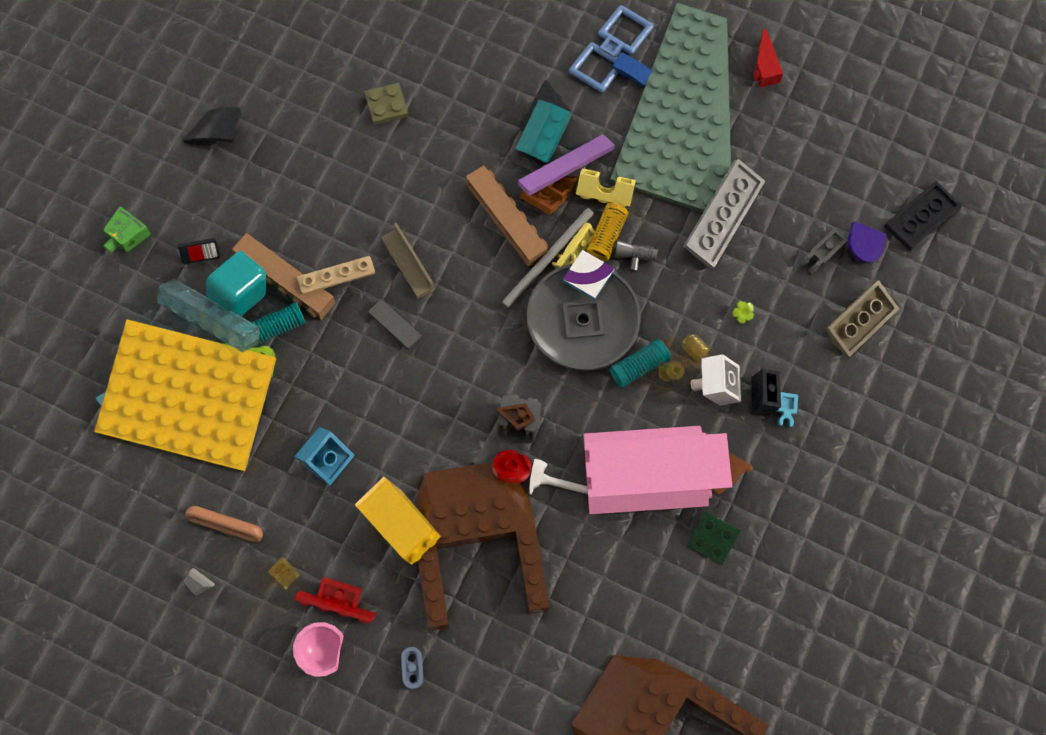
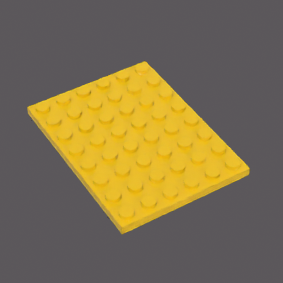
(185, 395)

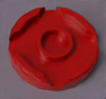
(511, 466)

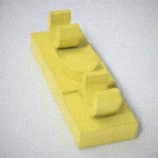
(578, 243)

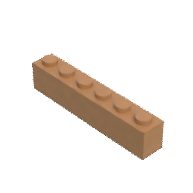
(506, 215)
(285, 278)

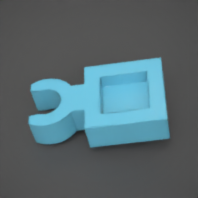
(788, 406)

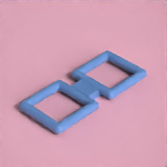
(610, 48)

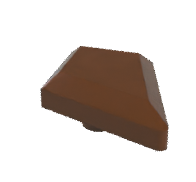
(517, 415)

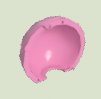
(318, 649)

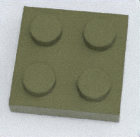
(386, 103)

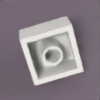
(719, 380)

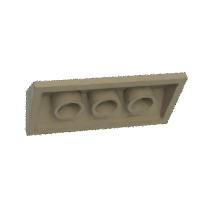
(862, 319)

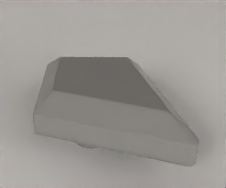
(197, 582)

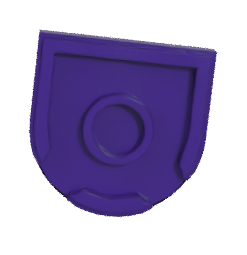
(865, 243)

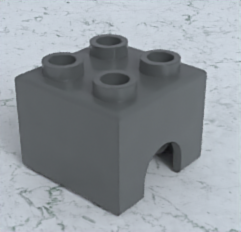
(530, 430)

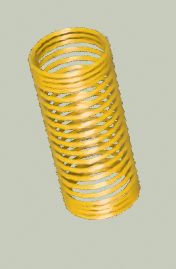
(608, 231)

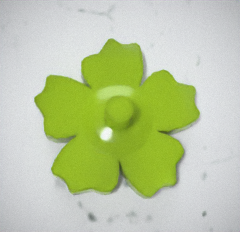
(743, 312)

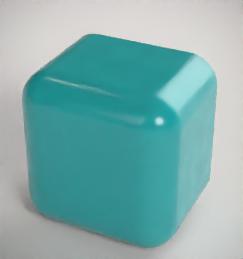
(237, 284)

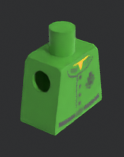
(124, 231)

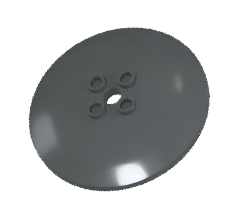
(577, 346)

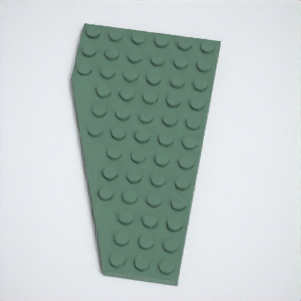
(683, 119)

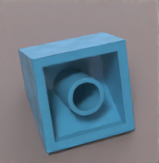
(324, 455)

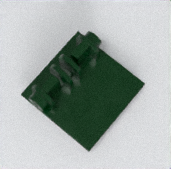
(713, 537)

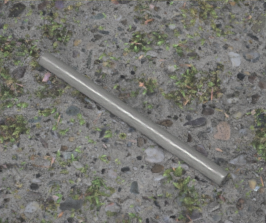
(547, 258)

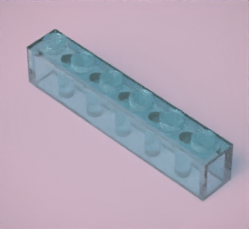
(208, 315)

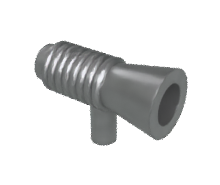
(637, 252)

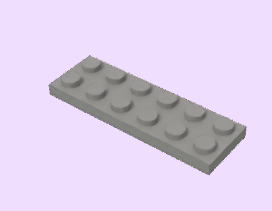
(724, 214)

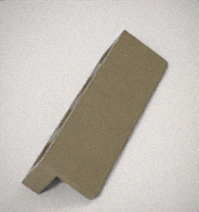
(408, 262)

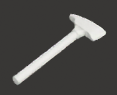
(538, 477)

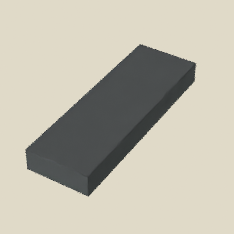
(395, 324)

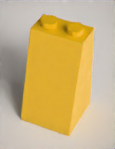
(398, 520)

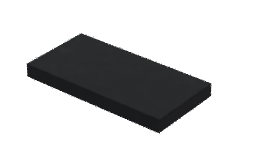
(923, 216)

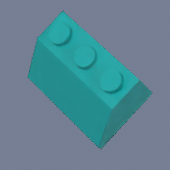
(543, 131)

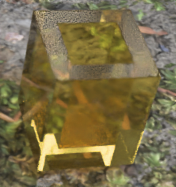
(283, 573)

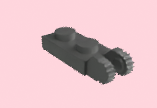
(825, 249)

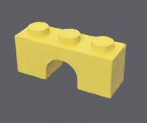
(590, 187)

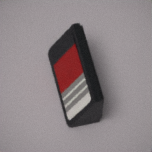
(199, 250)

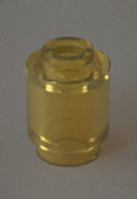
(671, 371)

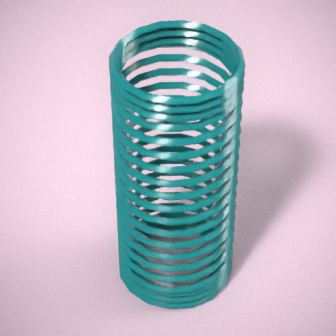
(278, 318)
(660, 352)

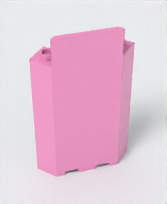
(654, 469)

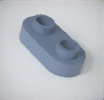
(412, 668)

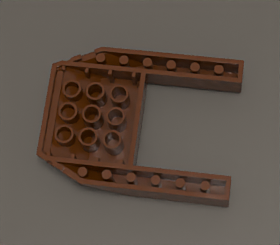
(472, 508)
(645, 697)

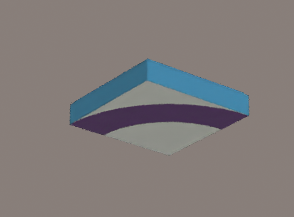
(588, 275)

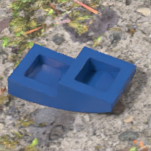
(632, 68)

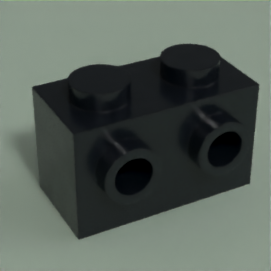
(766, 391)

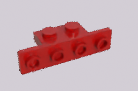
(337, 598)

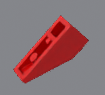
(767, 65)

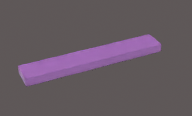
(565, 165)

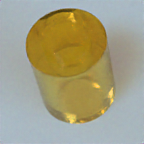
(696, 347)

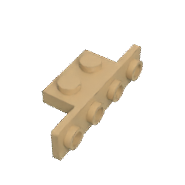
(336, 275)

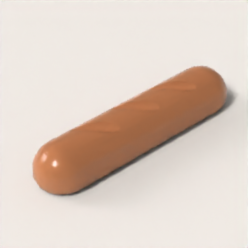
(224, 523)

